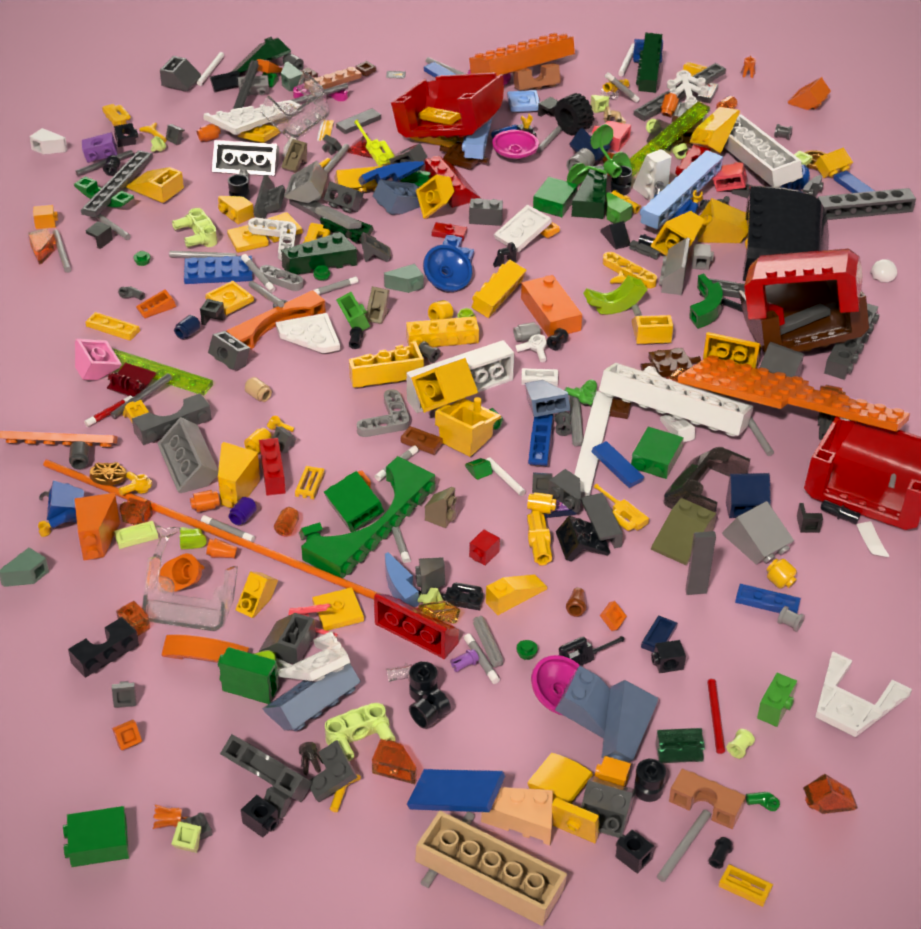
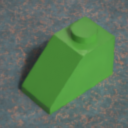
(617, 209)

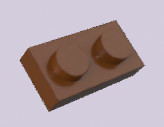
(422, 440)

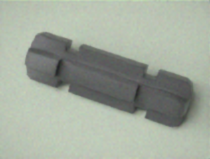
(644, 249)

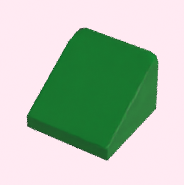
(272, 79)
(479, 468)

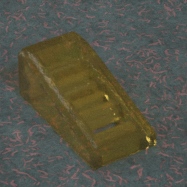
(441, 610)

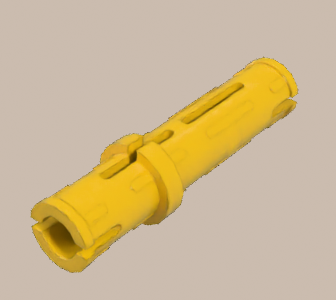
(610, 87)

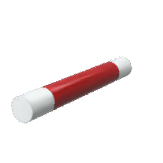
(103, 414)

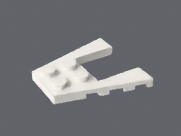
(318, 665)
(848, 710)

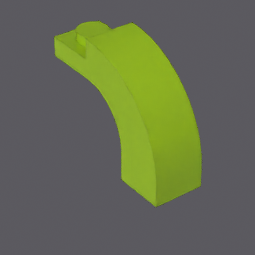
(618, 300)

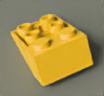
(158, 184)

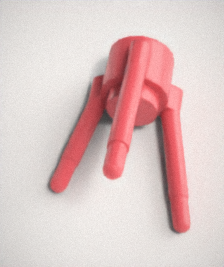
(311, 609)

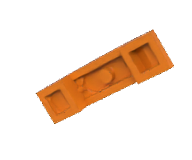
(197, 647)

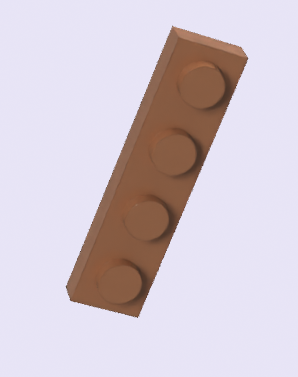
(339, 77)

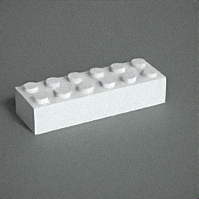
(488, 365)

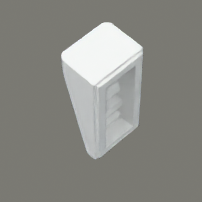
(679, 427)

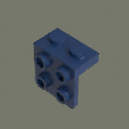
(583, 140)

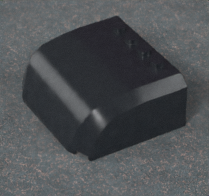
(783, 223)

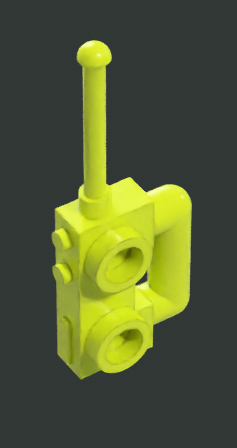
(374, 146)

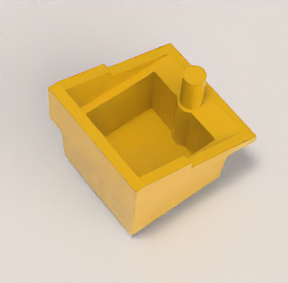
(465, 425)

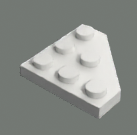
(311, 332)

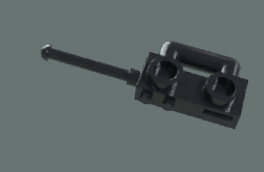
(472, 599)
(583, 651)

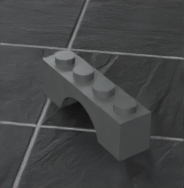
(153, 427)
(266, 767)

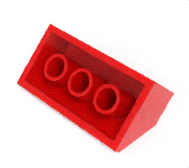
(462, 190)
(415, 625)

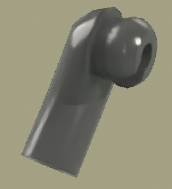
(129, 292)

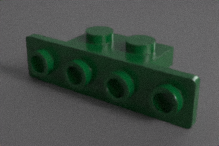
(352, 234)

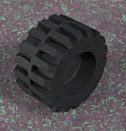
(574, 113)

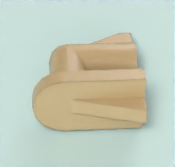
(616, 114)

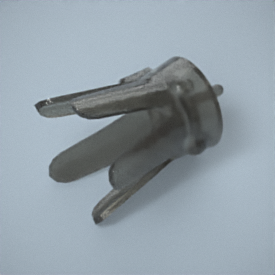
(309, 752)

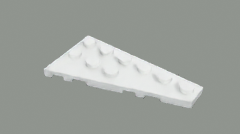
(241, 119)

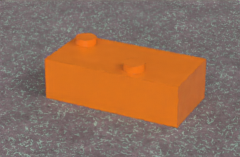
(551, 305)

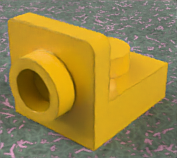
(134, 409)

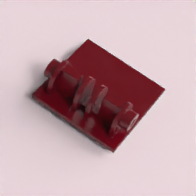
(130, 379)

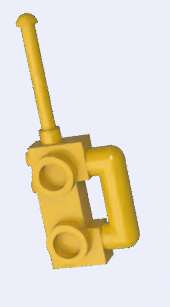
(111, 113)
(314, 231)
(624, 510)

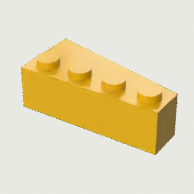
(385, 366)

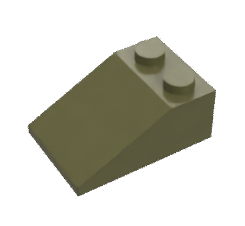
(679, 528)

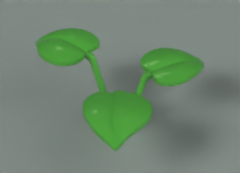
(600, 138)

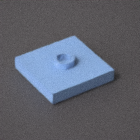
(523, 100)

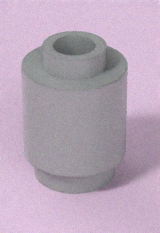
(525, 331)

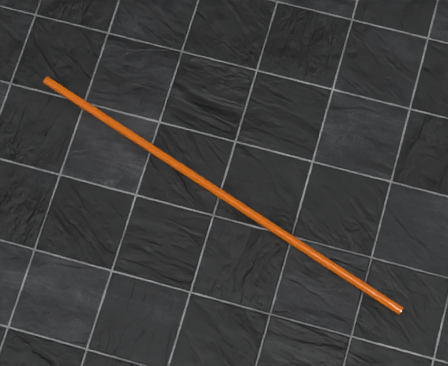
(218, 532)

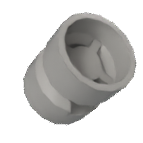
(582, 156)

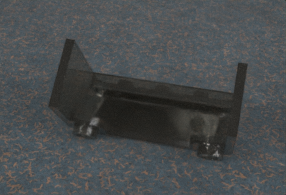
(688, 482)

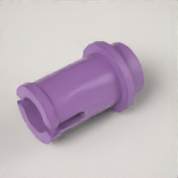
(464, 660)

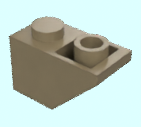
(441, 508)

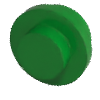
(141, 258)
(321, 272)
(526, 649)

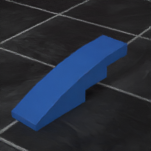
(395, 171)
(540, 440)

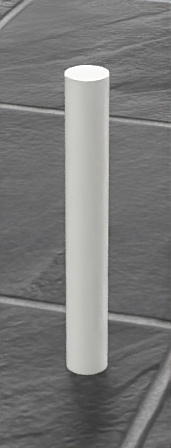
(506, 477)

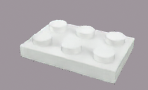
(523, 227)

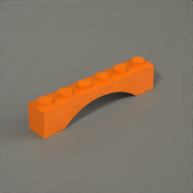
(302, 306)

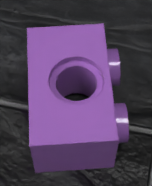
(99, 147)

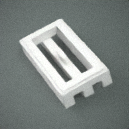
(548, 375)

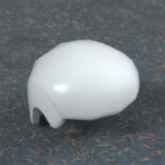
(884, 270)

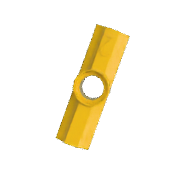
(539, 538)

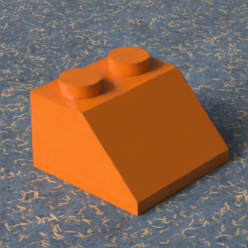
(810, 95)

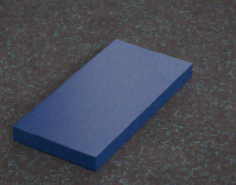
(456, 790)

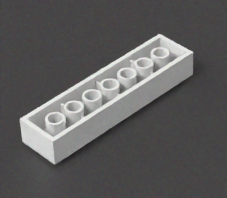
(763, 153)
(676, 399)

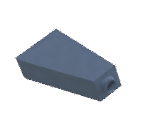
(626, 720)

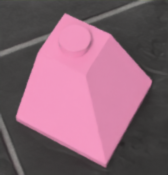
(94, 359)

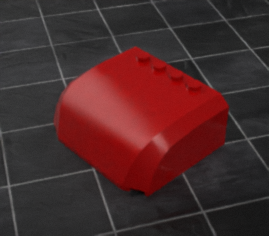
(471, 95)
(804, 267)
(856, 468)

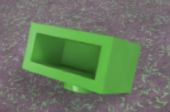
(353, 311)
(777, 699)

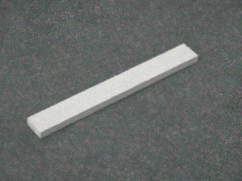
(593, 436)

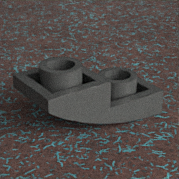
(814, 186)

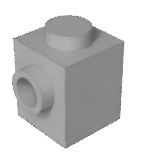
(702, 256)

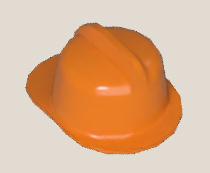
(183, 571)

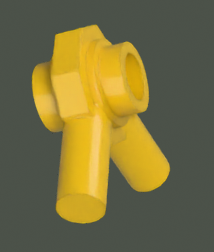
(140, 483)

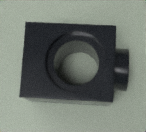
(123, 140)
(668, 656)
(259, 808)
(636, 859)

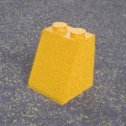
(722, 224)
(676, 230)
(444, 385)
(237, 473)

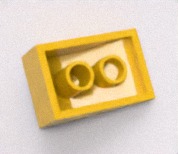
(715, 129)

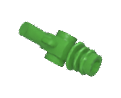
(585, 393)

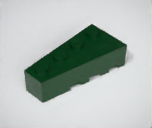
(649, 63)
(590, 197)
(326, 251)

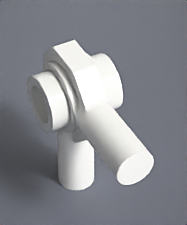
(536, 343)

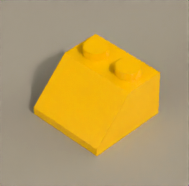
(434, 194)

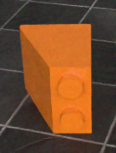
(96, 523)

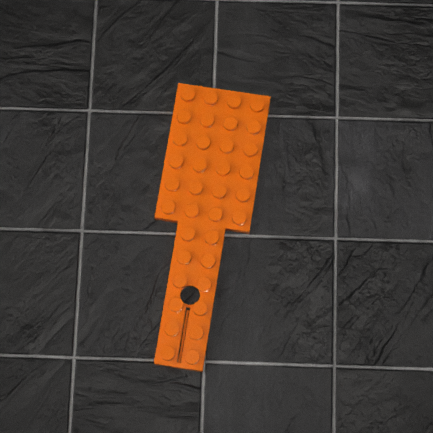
(779, 390)

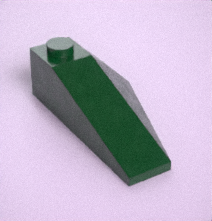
(267, 51)

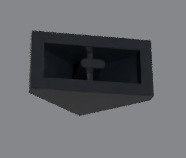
(616, 235)

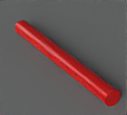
(716, 718)

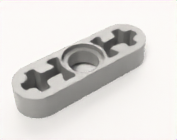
(290, 280)

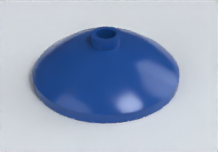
(451, 262)

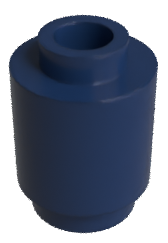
(187, 327)

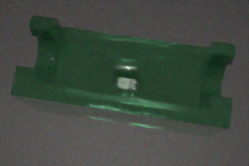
(680, 745)

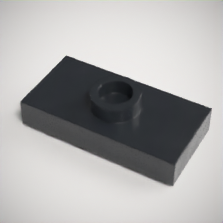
(225, 81)

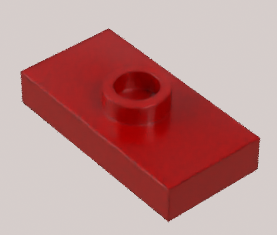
(442, 229)

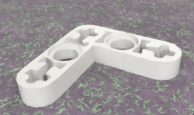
(280, 231)

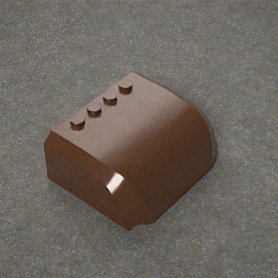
(797, 297)

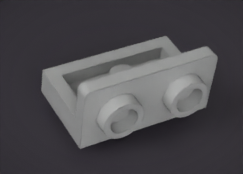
(259, 85)

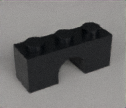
(91, 657)

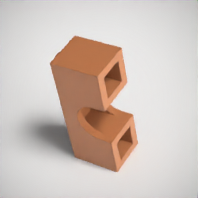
(548, 76)
(692, 788)

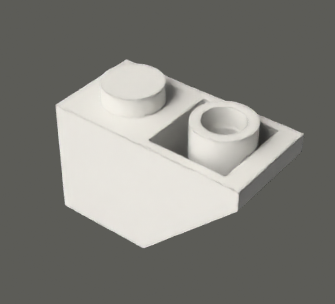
(48, 142)

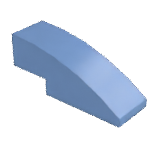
(400, 581)

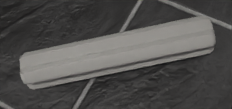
(488, 641)

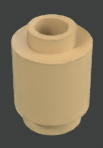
(258, 389)

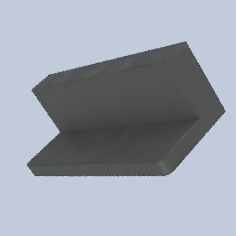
(602, 519)

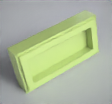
(135, 534)

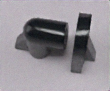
(510, 251)

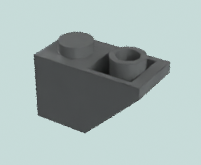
(566, 489)
(430, 573)

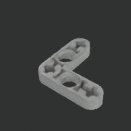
(365, 426)

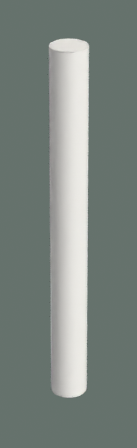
(626, 61)
(211, 67)

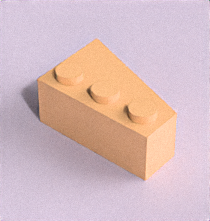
(522, 811)

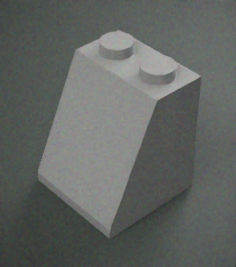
(759, 534)

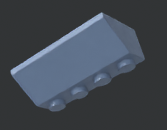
(310, 698)

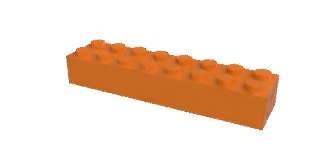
(523, 54)

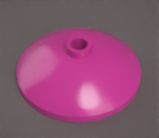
(515, 144)
(552, 675)

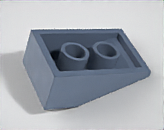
(396, 196)
(585, 701)

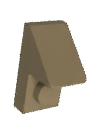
(295, 155)
(377, 305)

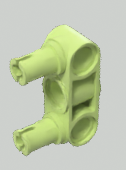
(202, 227)
(357, 725)

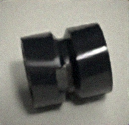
(623, 182)
(239, 186)
(422, 679)
(429, 708)
(649, 780)

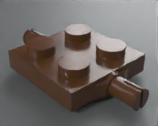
(456, 157)
(668, 360)

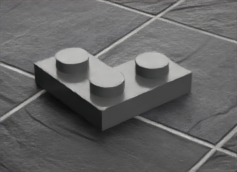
(337, 772)

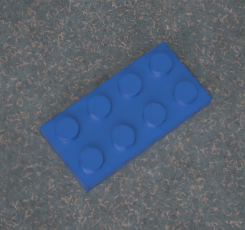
(216, 270)

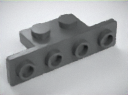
(269, 198)

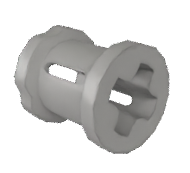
(791, 618)

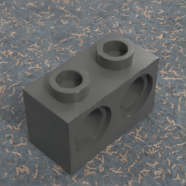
(344, 195)

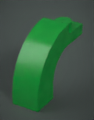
(709, 309)

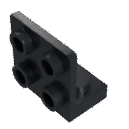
(578, 534)

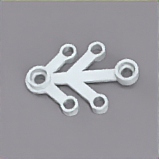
(685, 77)

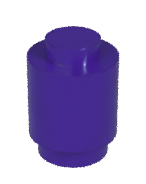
(242, 511)

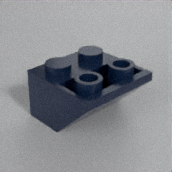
(747, 492)

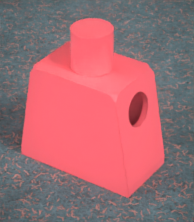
(621, 134)
(730, 177)

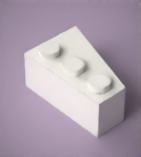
(654, 168)

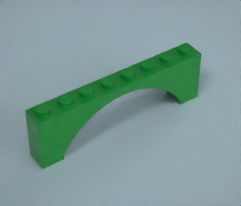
(343, 552)

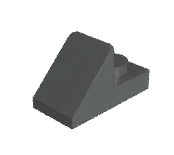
(373, 246)

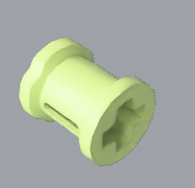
(742, 741)

